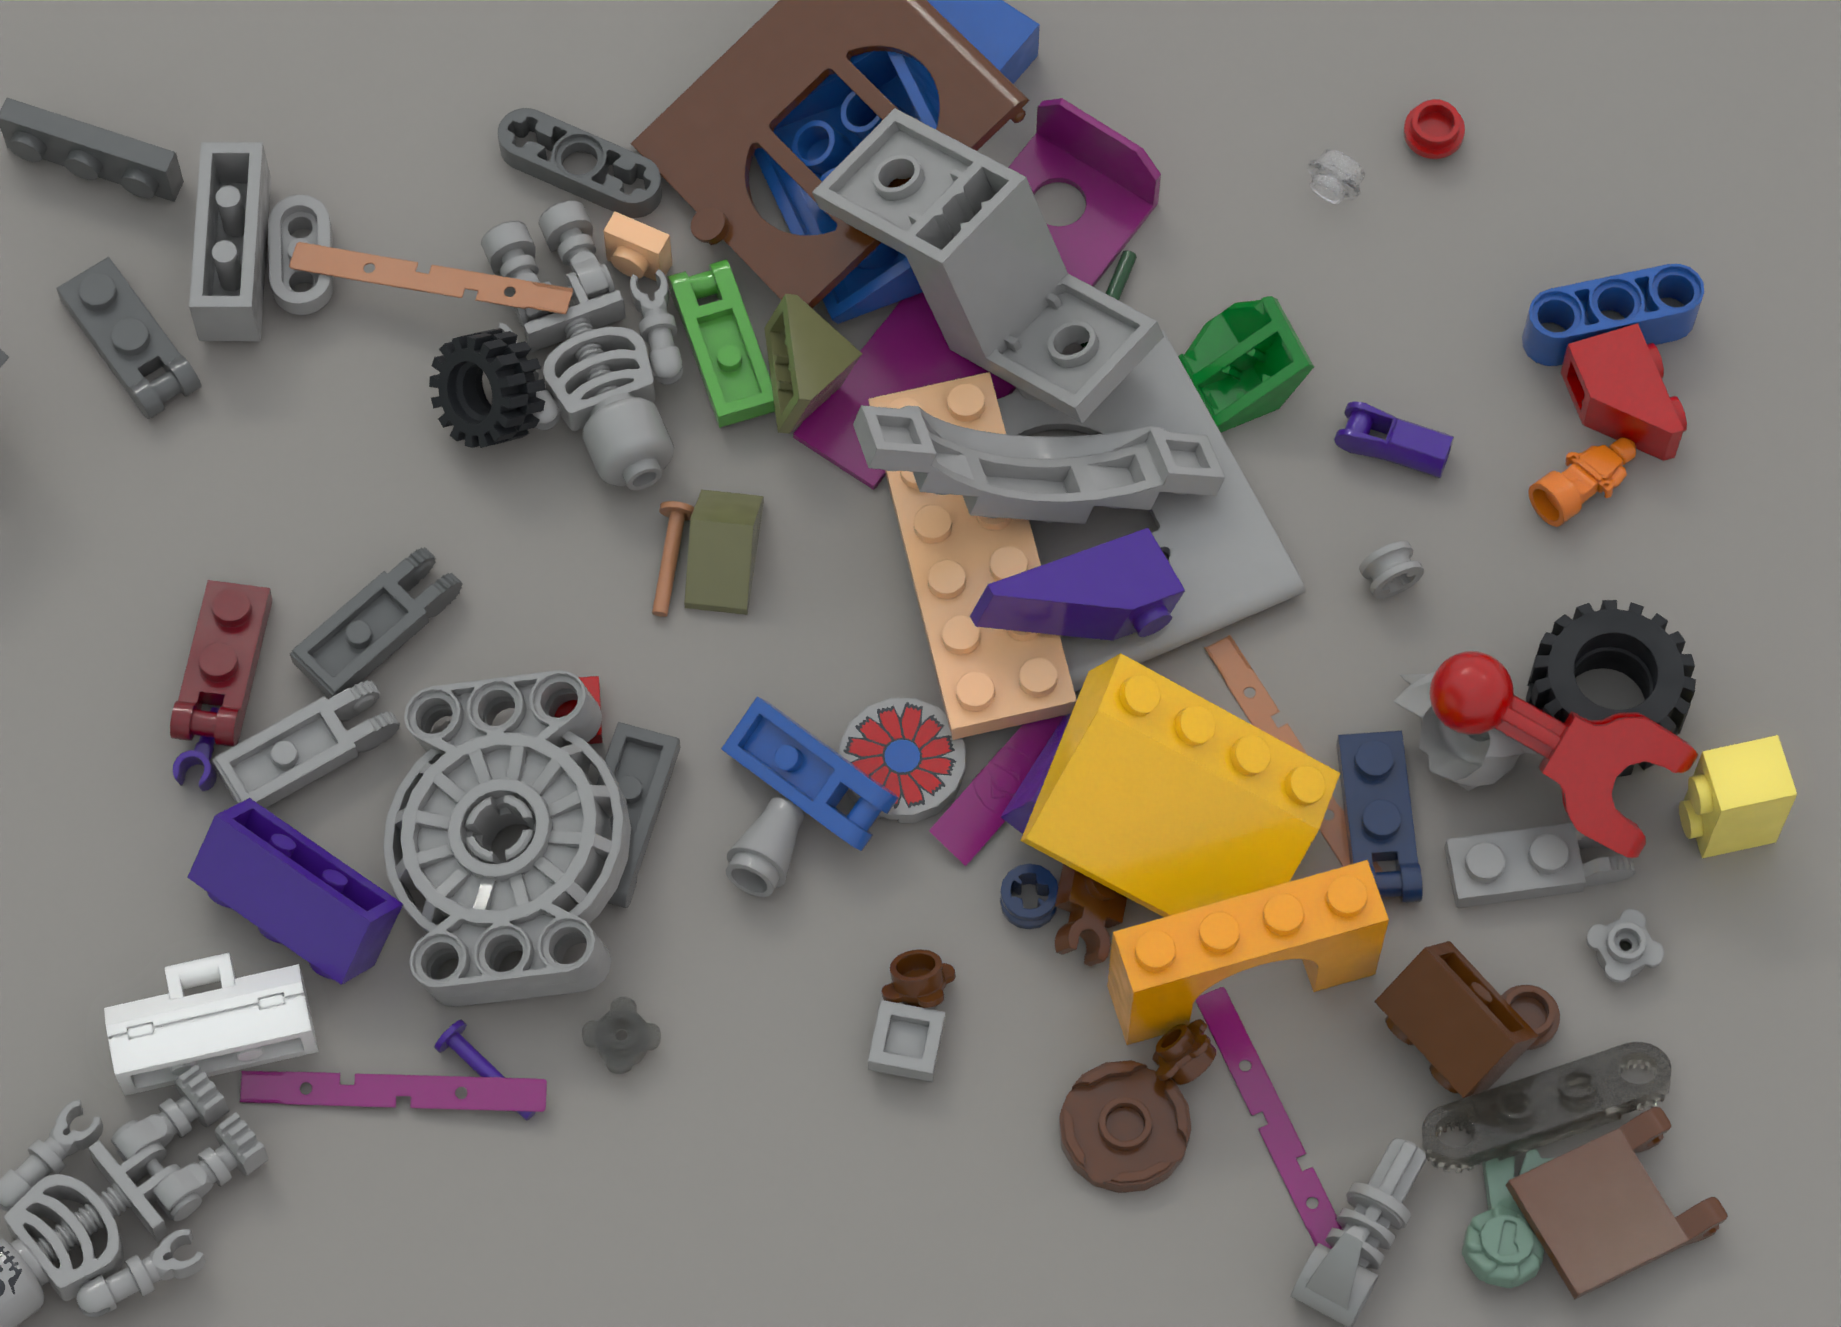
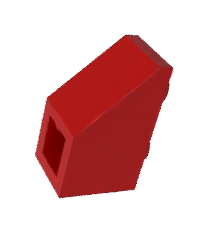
(1622, 392)

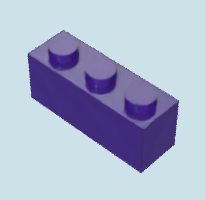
(294, 891)

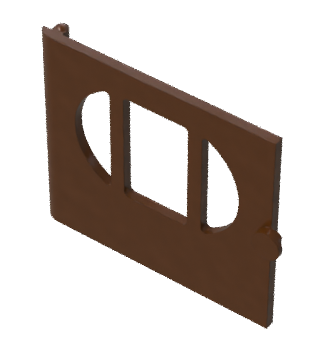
(732, 109)

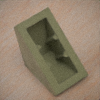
(805, 361)
(722, 551)

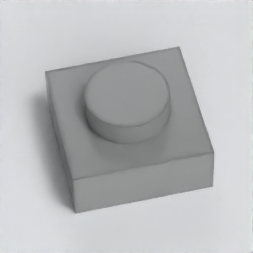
(906, 1040)

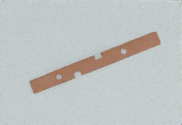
(439, 281)
(1259, 709)

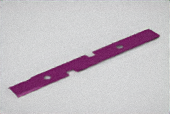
(382, 1089)
(1262, 1097)

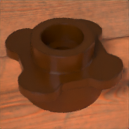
(918, 979)
(1184, 1053)

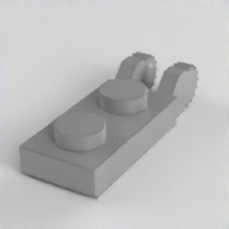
(304, 746)
(1527, 865)

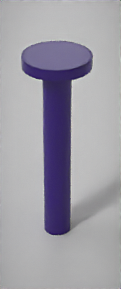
(453, 1039)

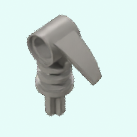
(1338, 1278)

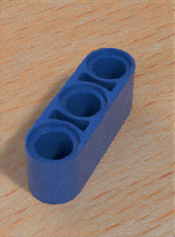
(1632, 294)

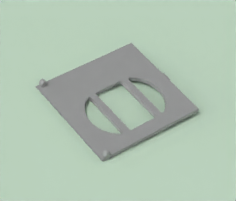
(1215, 543)

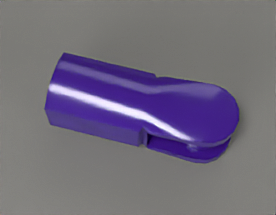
(1405, 441)

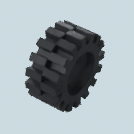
(510, 381)

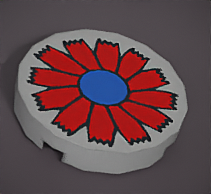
(910, 753)

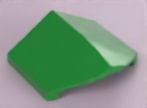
(1246, 362)

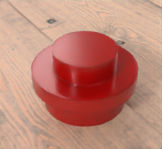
(1434, 129)

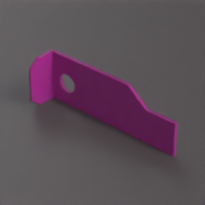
(909, 346)

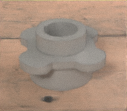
(1622, 964)

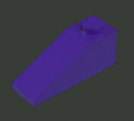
(1089, 594)

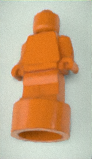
(1597, 469)

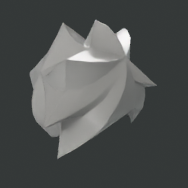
(1453, 755)

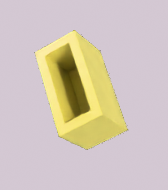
(1738, 797)

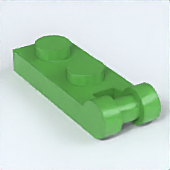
(723, 344)

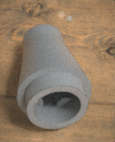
(765, 850)

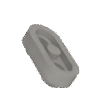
(284, 219)

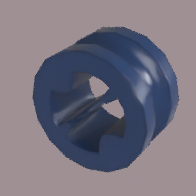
(1044, 884)

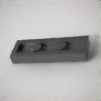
(90, 150)

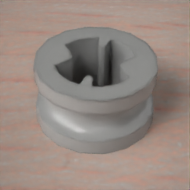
(1391, 569)

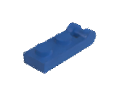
(807, 772)

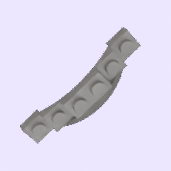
(1037, 474)

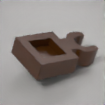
(1091, 910)

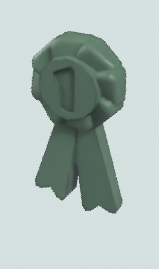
(1500, 1241)

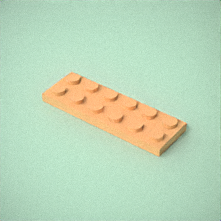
(983, 674)

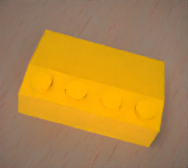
(1174, 795)

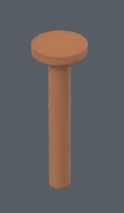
(677, 514)

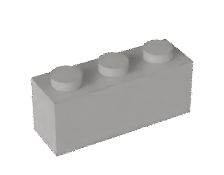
(230, 241)

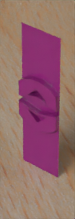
(979, 808)

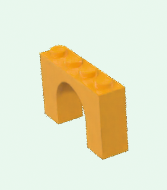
(1324, 919)

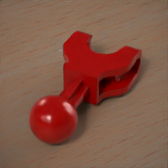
(1582, 755)

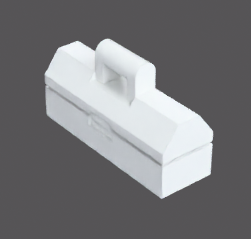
(220, 1030)

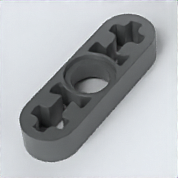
(570, 139)

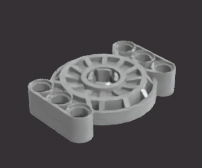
(555, 874)

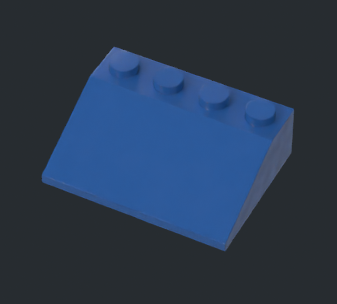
(822, 136)

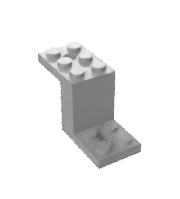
(988, 264)

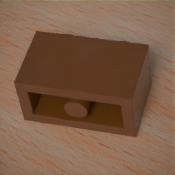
(1455, 1020)

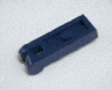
(1380, 810)

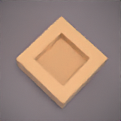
(636, 247)

